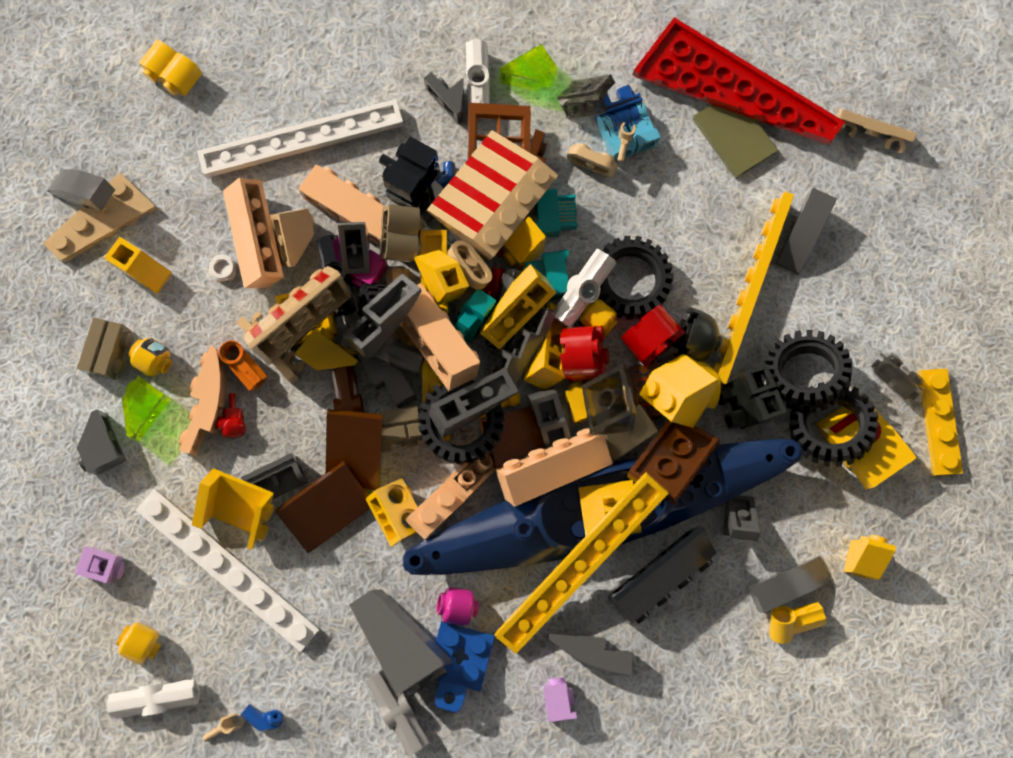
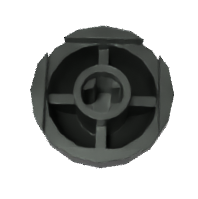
(700, 337)

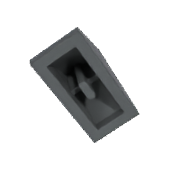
(354, 247)

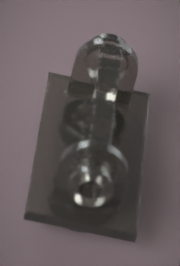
(907, 382)

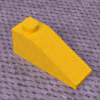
(517, 306)
(546, 366)

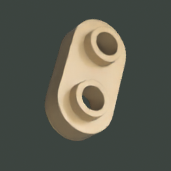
(591, 160)
(472, 265)

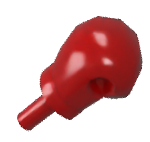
(232, 421)

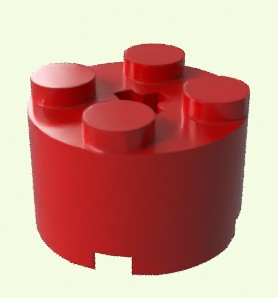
(653, 335)
(583, 353)

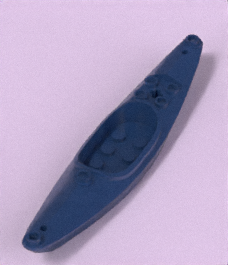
(553, 522)

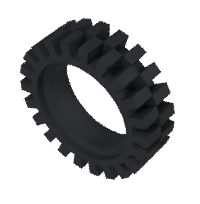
(661, 270)
(817, 345)
(837, 452)
(459, 453)

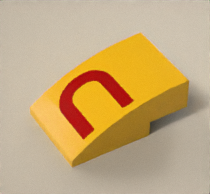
(886, 455)

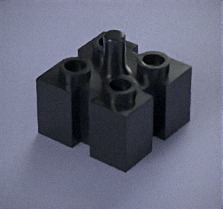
(411, 173)

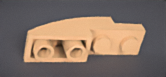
(210, 391)
(450, 496)

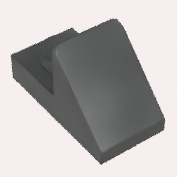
(448, 98)
(741, 519)

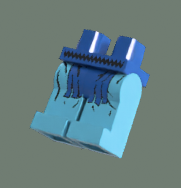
(631, 111)

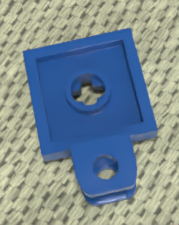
(468, 674)

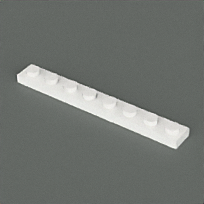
(300, 138)
(228, 570)

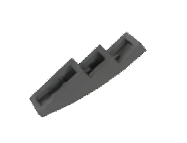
(523, 345)

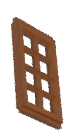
(498, 112)

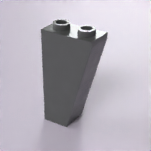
(399, 643)

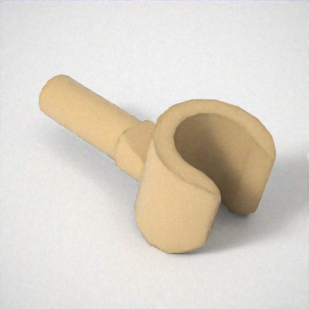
(625, 139)
(226, 726)

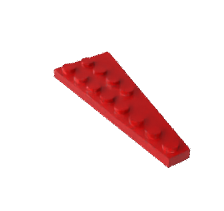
(709, 72)

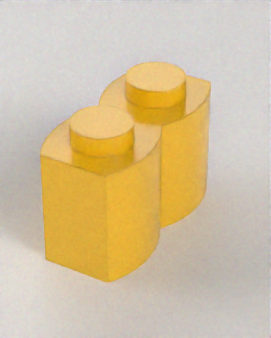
(170, 68)

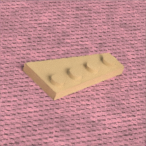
(93, 225)

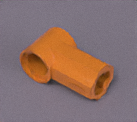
(244, 366)

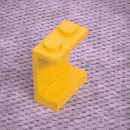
(235, 504)

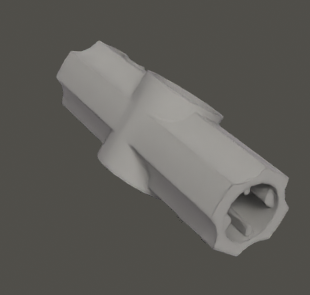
(398, 713)

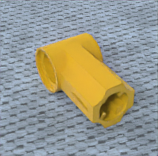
(787, 621)

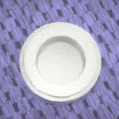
(222, 268)

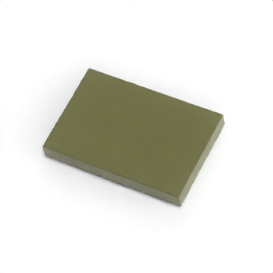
(735, 138)

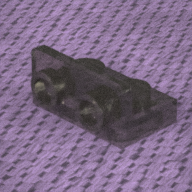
(586, 96)

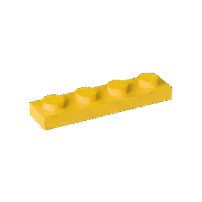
(940, 423)

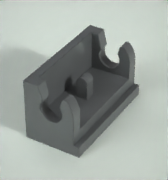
(278, 476)

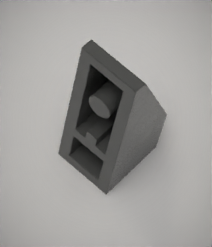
(472, 402)

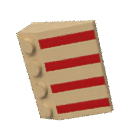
(492, 194)
(297, 315)

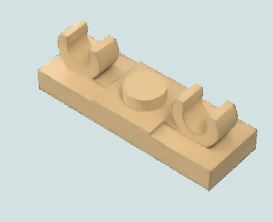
(875, 127)
(284, 366)

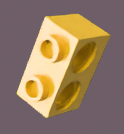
(390, 514)

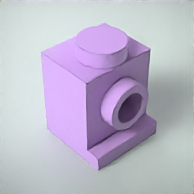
(91, 565)
(558, 700)

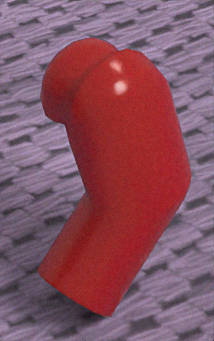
(493, 286)

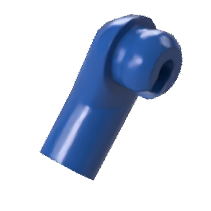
(448, 174)
(262, 721)

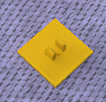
(599, 500)

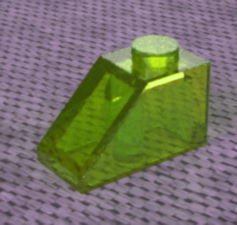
(529, 70)
(141, 407)

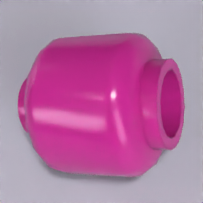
(457, 606)

